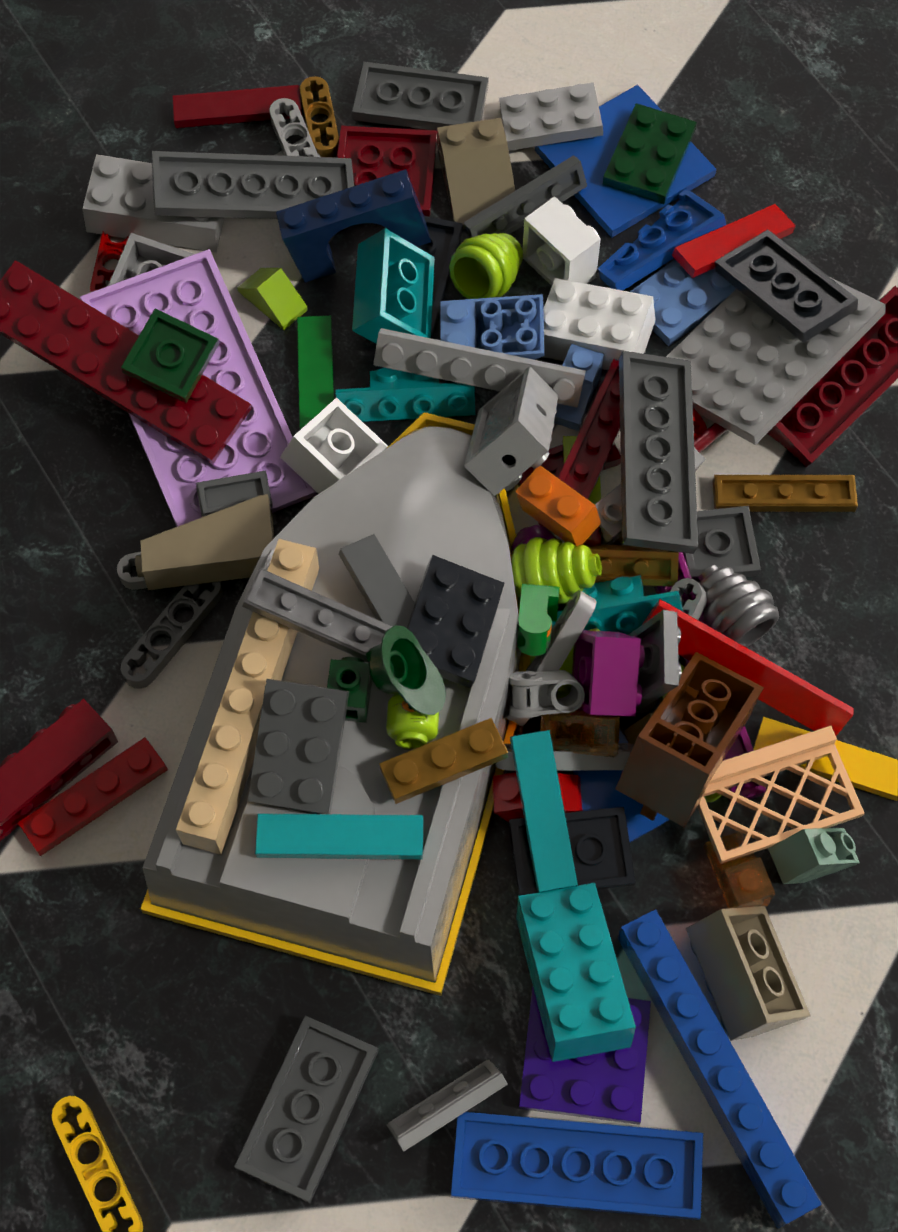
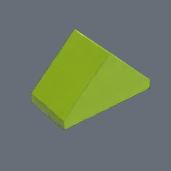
(274, 296)

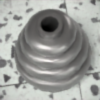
(737, 605)

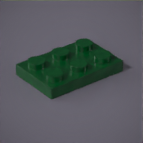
(649, 153)

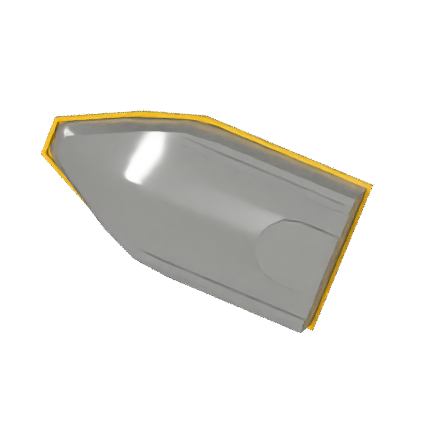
(363, 914)

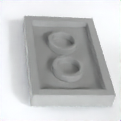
(551, 116)

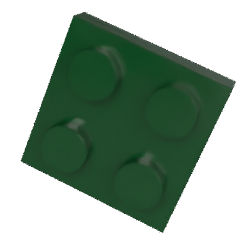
(170, 355)

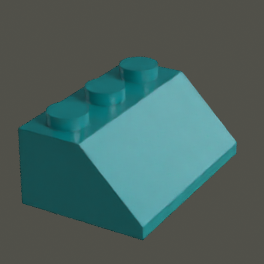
(392, 287)

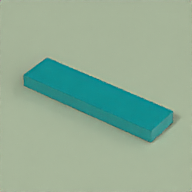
(543, 811)
(339, 836)

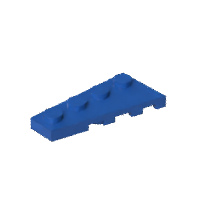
(655, 243)

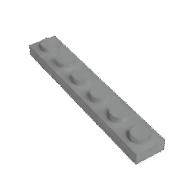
(471, 364)

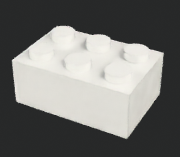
(596, 320)

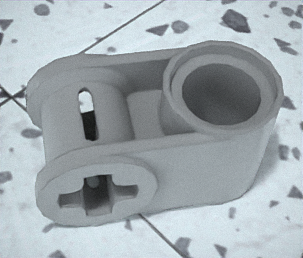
(536, 693)

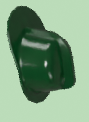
(405, 669)

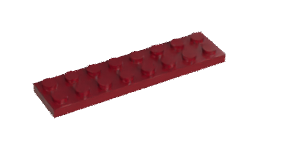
(92, 352)

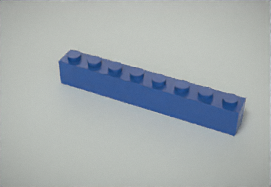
(718, 1070)

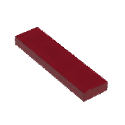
(230, 106)

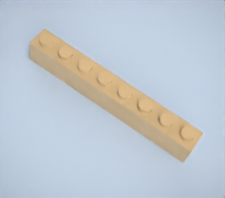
(234, 734)

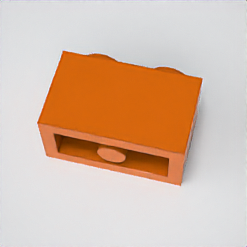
(558, 507)

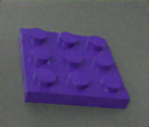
(588, 1086)

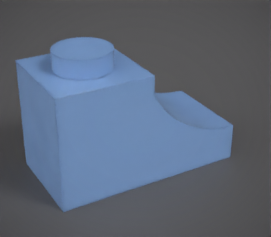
(592, 362)

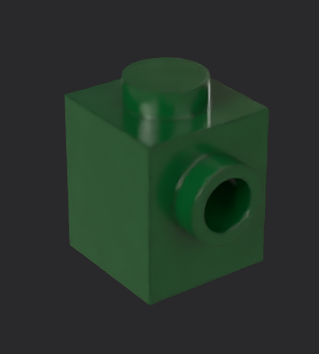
(353, 676)

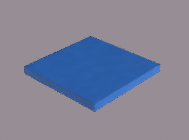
(609, 206)

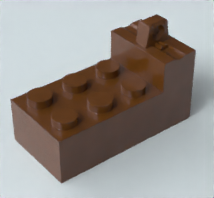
(687, 739)

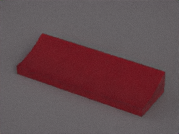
(844, 390)

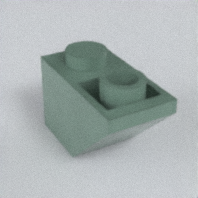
(813, 854)

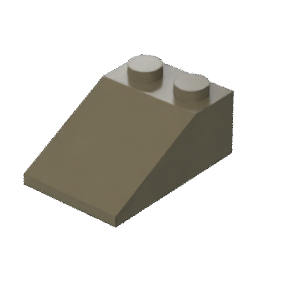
(474, 166)

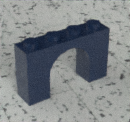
(382, 201)

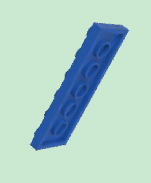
(578, 1165)

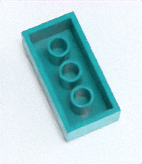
(574, 972)

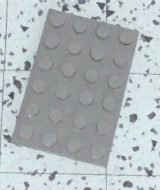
(754, 369)

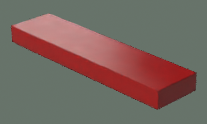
(702, 252)

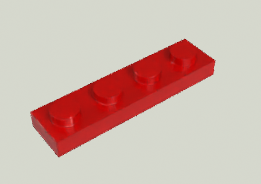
(92, 796)

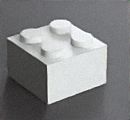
(560, 244)
(331, 446)

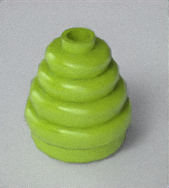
(486, 265)
(555, 564)

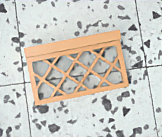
(769, 761)

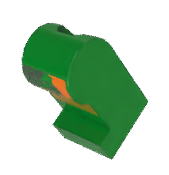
(535, 619)

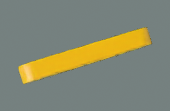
(101, 1168)

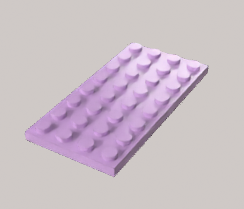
(198, 296)

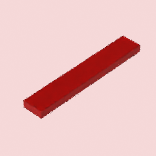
(781, 688)

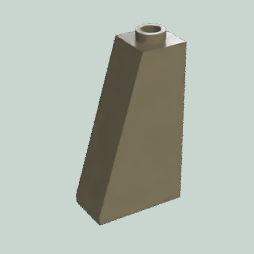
(209, 548)

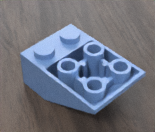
(496, 324)

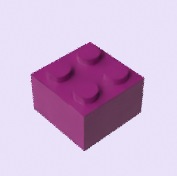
(608, 672)

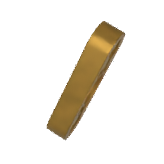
(323, 106)

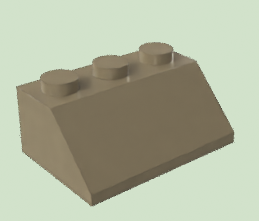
(747, 971)

